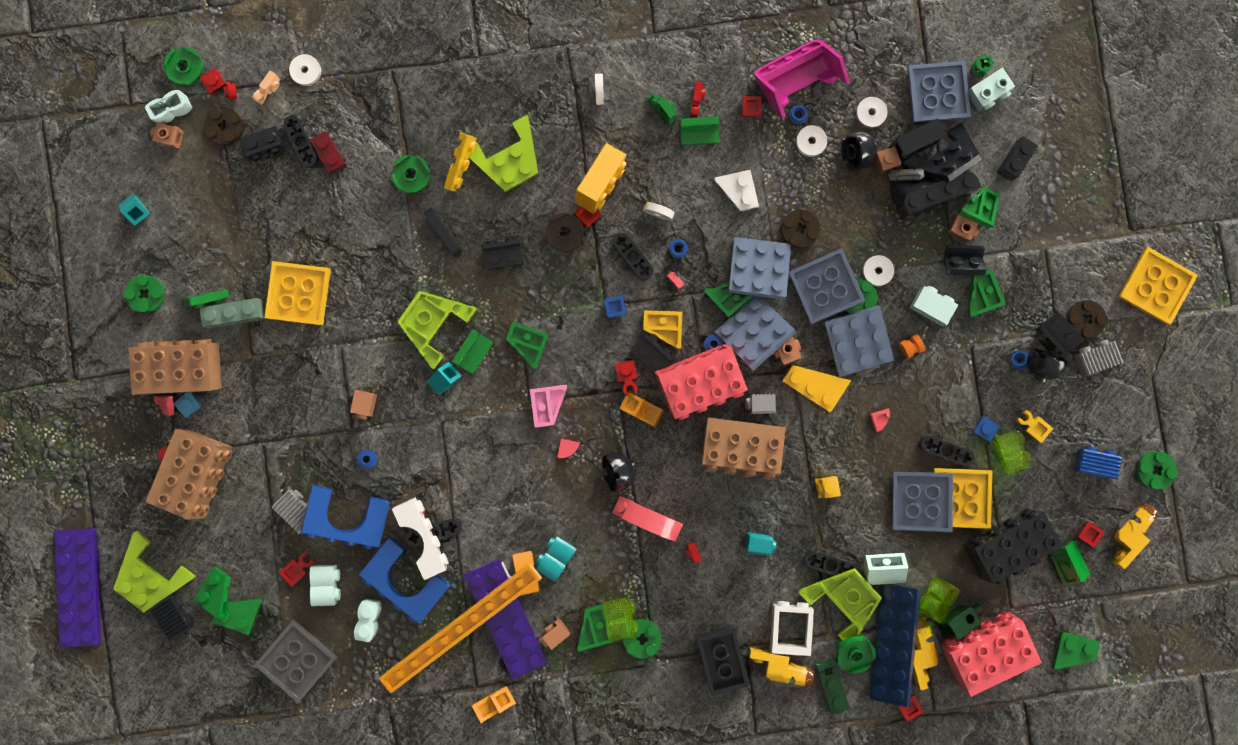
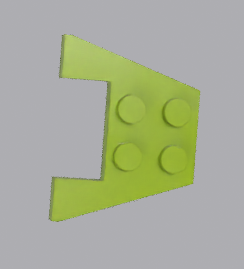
(512, 164)
(424, 319)
(142, 583)
(852, 596)

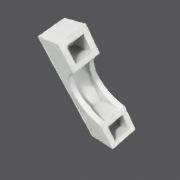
(410, 515)

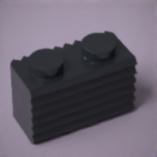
(1017, 158)
(172, 617)

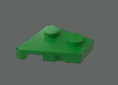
(664, 109)
(982, 207)
(984, 294)
(200, 300)
(727, 302)
(527, 342)
(214, 593)
(240, 615)
(593, 628)
(1074, 650)

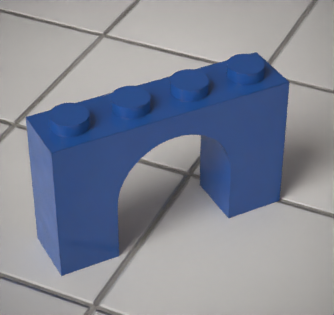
(367, 532)
(378, 575)

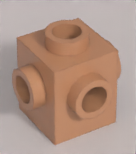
(793, 353)

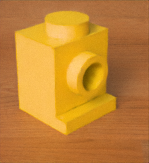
(827, 487)

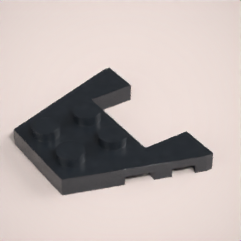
(952, 160)

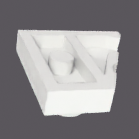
(739, 189)

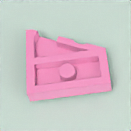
(546, 404)

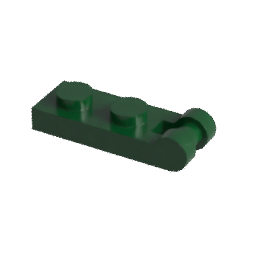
(832, 686)

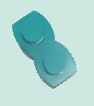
(759, 544)
(555, 559)

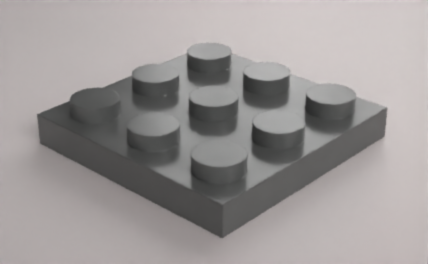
(295, 661)

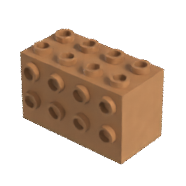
(175, 368)
(742, 448)
(189, 474)

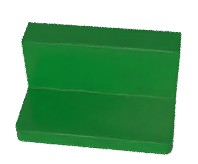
(699, 130)
(472, 351)
(1070, 565)

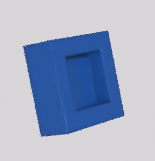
(615, 306)
(985, 429)

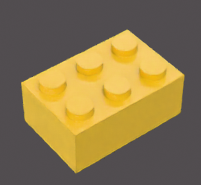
(600, 179)

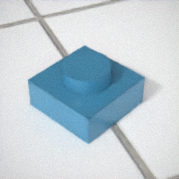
(187, 404)

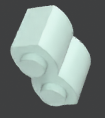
(171, 105)
(324, 585)
(367, 625)

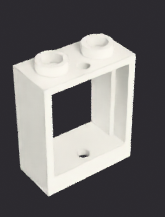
(791, 649)

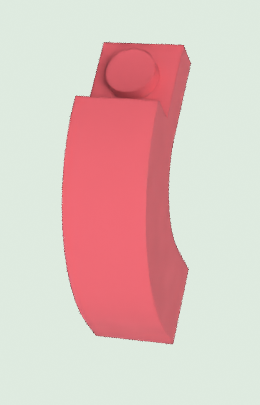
(647, 519)

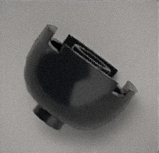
(858, 149)
(1045, 365)
(619, 471)

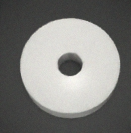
(301, 62)
(599, 89)
(865, 118)
(803, 144)
(658, 211)
(884, 264)

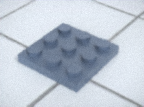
(939, 91)
(759, 268)
(827, 286)
(755, 332)
(858, 341)
(923, 501)

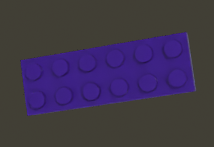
(77, 587)
(510, 625)

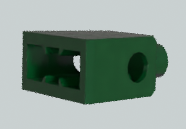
(960, 621)

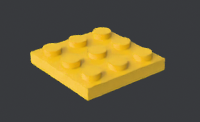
(1157, 286)
(297, 293)
(971, 497)

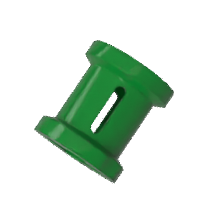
(977, 65)

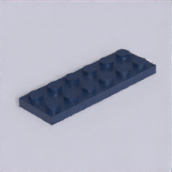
(895, 644)

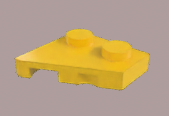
(665, 326)

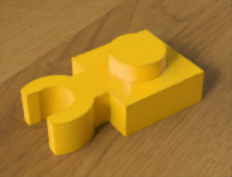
(1037, 427)

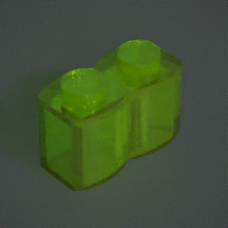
(1012, 452)
(938, 599)
(620, 619)

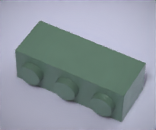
(232, 313)

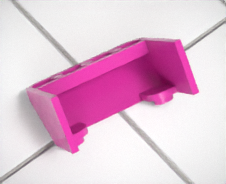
(797, 70)

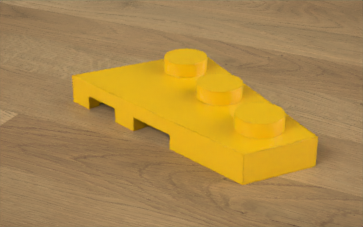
(462, 163)
(816, 386)

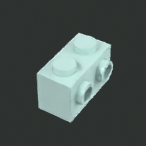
(990, 89)
(933, 305)
(885, 568)

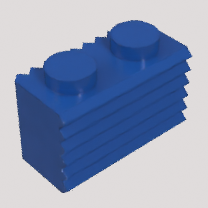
(1098, 463)

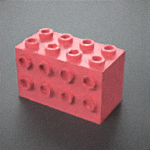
(701, 381)
(991, 653)

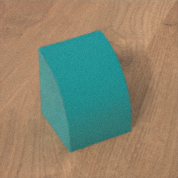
(133, 209)
(443, 378)

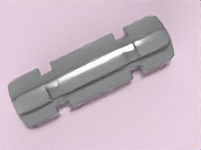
(906, 175)

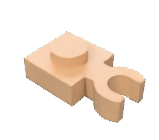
(267, 86)

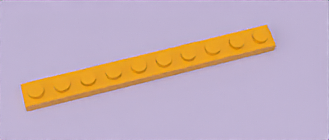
(460, 627)

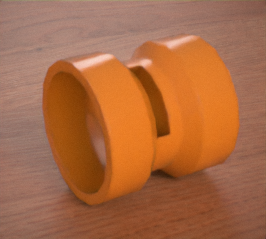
(912, 346)

